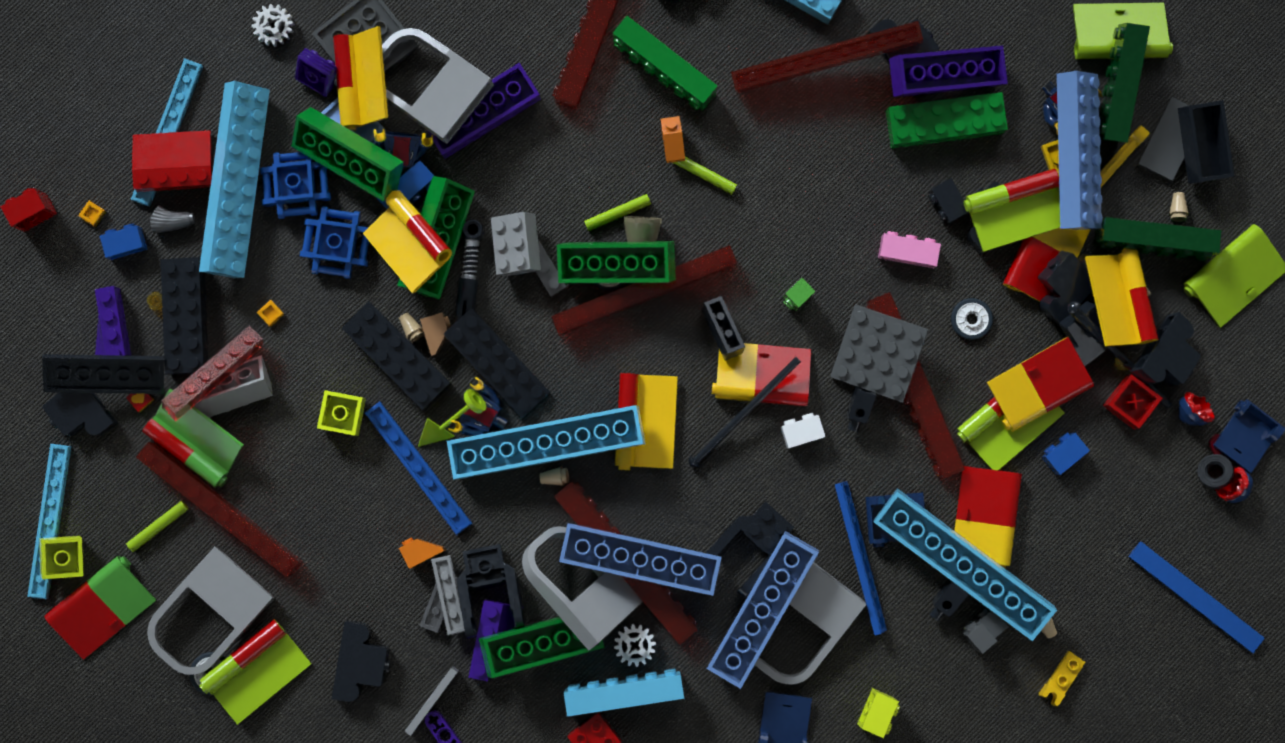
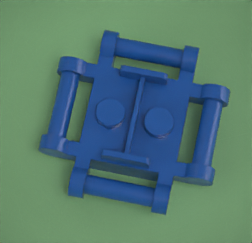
(294, 184)
(335, 242)

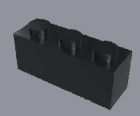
(723, 328)

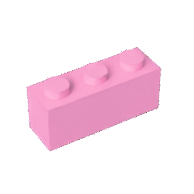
(909, 250)

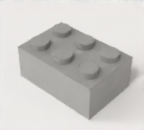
(515, 244)

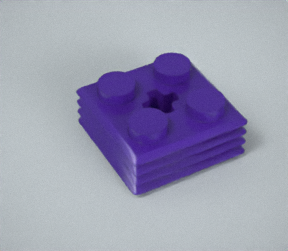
(315, 72)

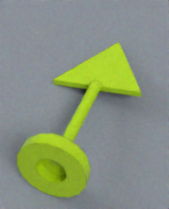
(433, 432)

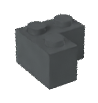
(984, 630)

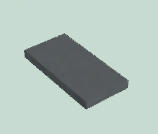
(1165, 147)

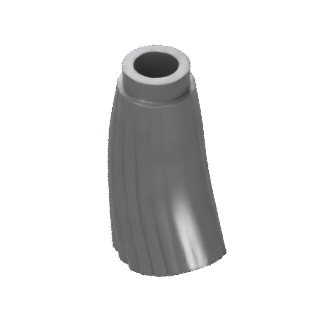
(165, 220)

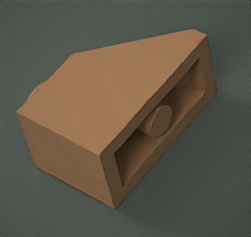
(433, 328)

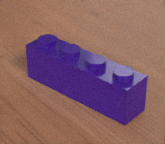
(111, 327)
(494, 619)

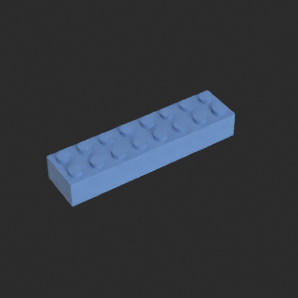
(1079, 150)
(640, 559)
(763, 609)

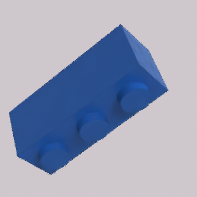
(414, 183)

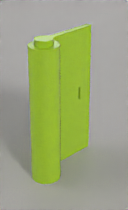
(1097, 24)
(1236, 275)

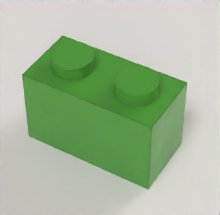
(798, 295)

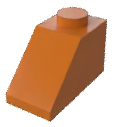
(672, 139)
(418, 551)

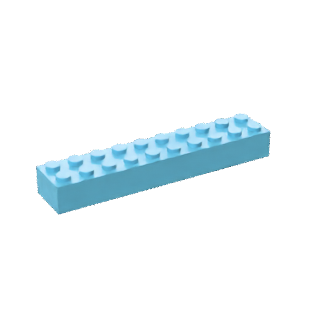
(234, 180)
(546, 442)
(965, 564)

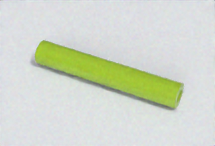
(707, 175)
(617, 212)
(157, 526)

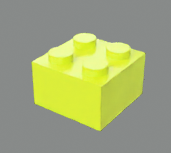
(341, 413)
(61, 557)
(878, 713)

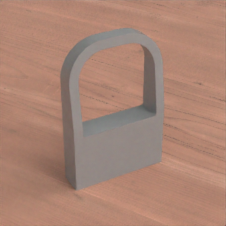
(449, 96)
(224, 589)
(829, 607)
(595, 609)

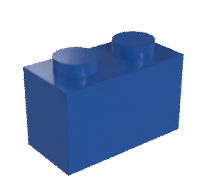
(123, 242)
(1065, 453)

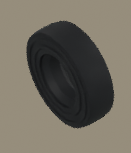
(1206, 463)

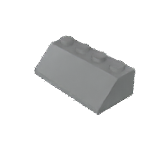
(240, 388)

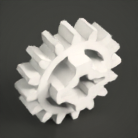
(265, 27)
(642, 651)

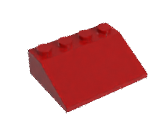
(172, 161)

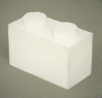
(802, 431)

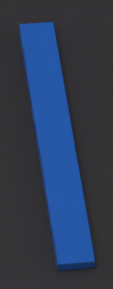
(418, 468)
(861, 558)
(1196, 597)

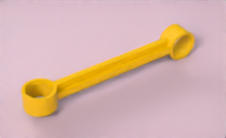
(1134, 141)

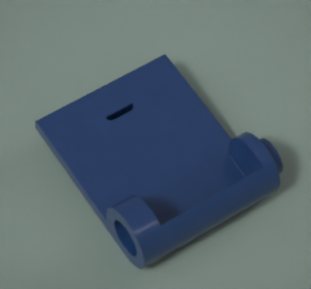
(1249, 433)
(874, 504)
(783, 722)

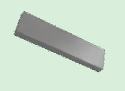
(448, 594)
(431, 701)

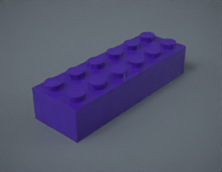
(948, 71)
(508, 97)

